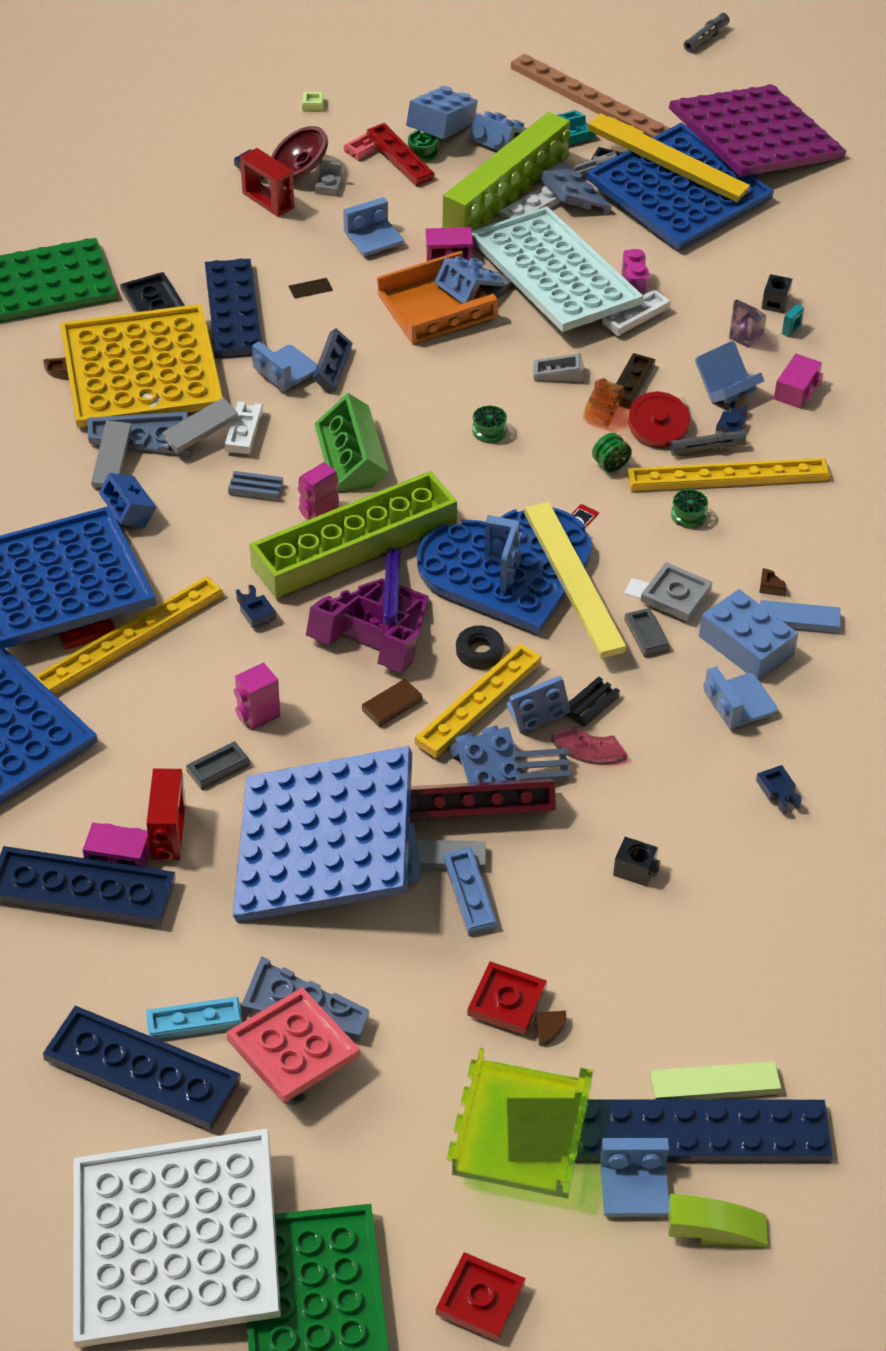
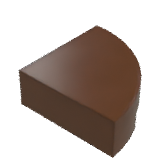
(56, 367)
(772, 584)
(549, 1025)

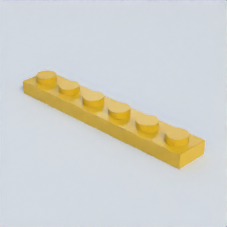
(477, 700)

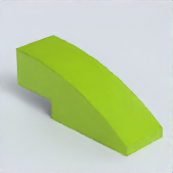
(716, 1222)

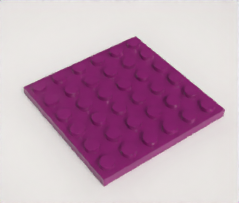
(757, 130)

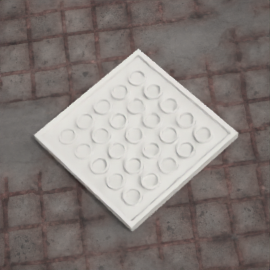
(174, 1238)

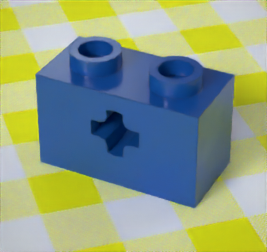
(127, 500)

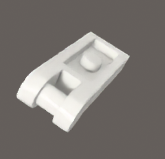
(243, 430)

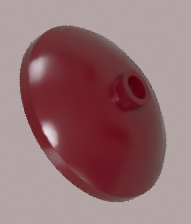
(302, 150)

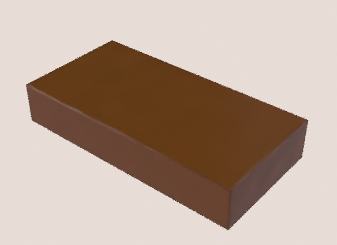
(391, 702)

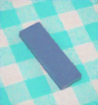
(805, 615)
(469, 891)

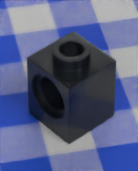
(777, 293)
(636, 861)

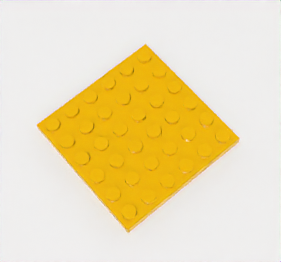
(139, 353)

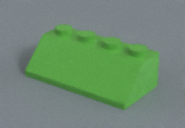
(351, 444)

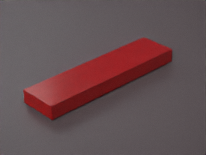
(400, 154)

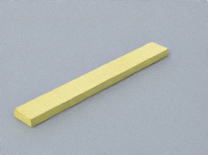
(575, 580)

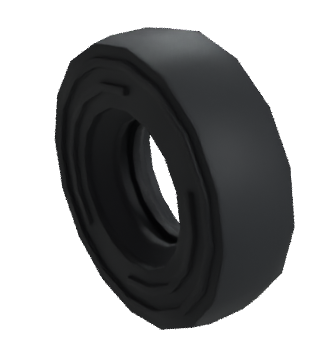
(479, 660)

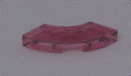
(589, 748)

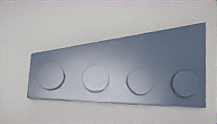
(145, 431)
(273, 984)

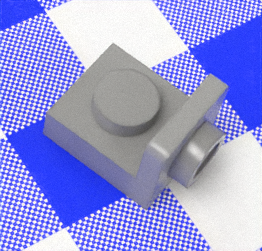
(329, 178)

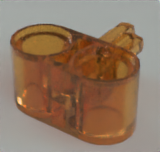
(603, 402)

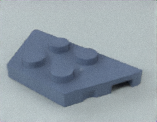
(572, 188)

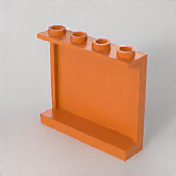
(425, 308)

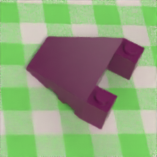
(361, 618)

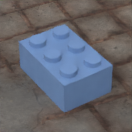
(442, 112)
(748, 634)

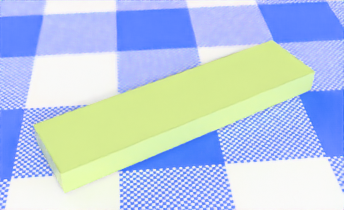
(716, 1081)

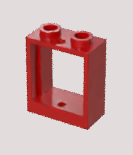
(275, 200)
(166, 814)

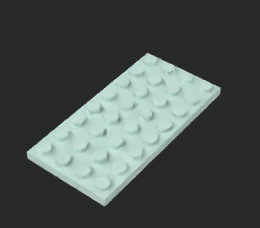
(556, 268)

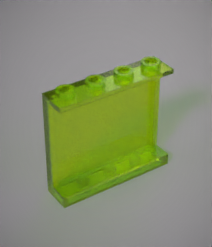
(520, 1126)

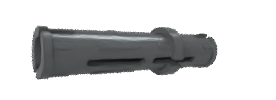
(719, 22)
(716, 441)

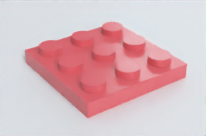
(293, 1044)

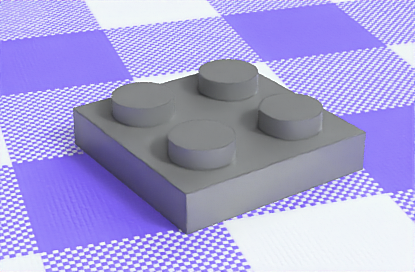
(676, 591)

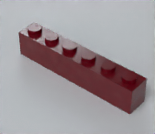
(482, 798)

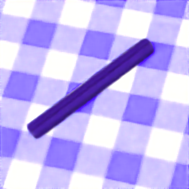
(391, 589)

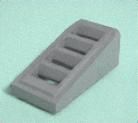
(566, 369)

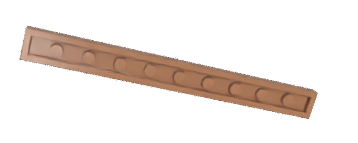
(585, 95)

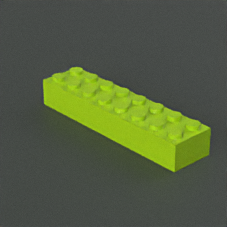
(507, 174)
(352, 534)

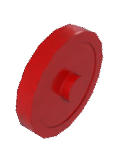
(658, 419)

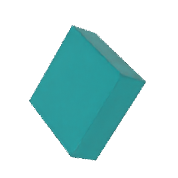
(793, 320)

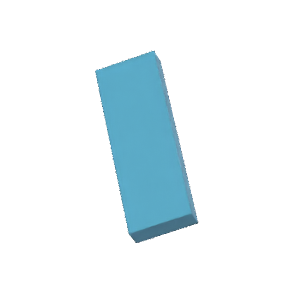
(194, 1018)

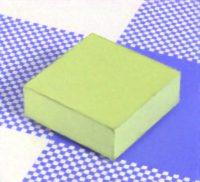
(313, 101)

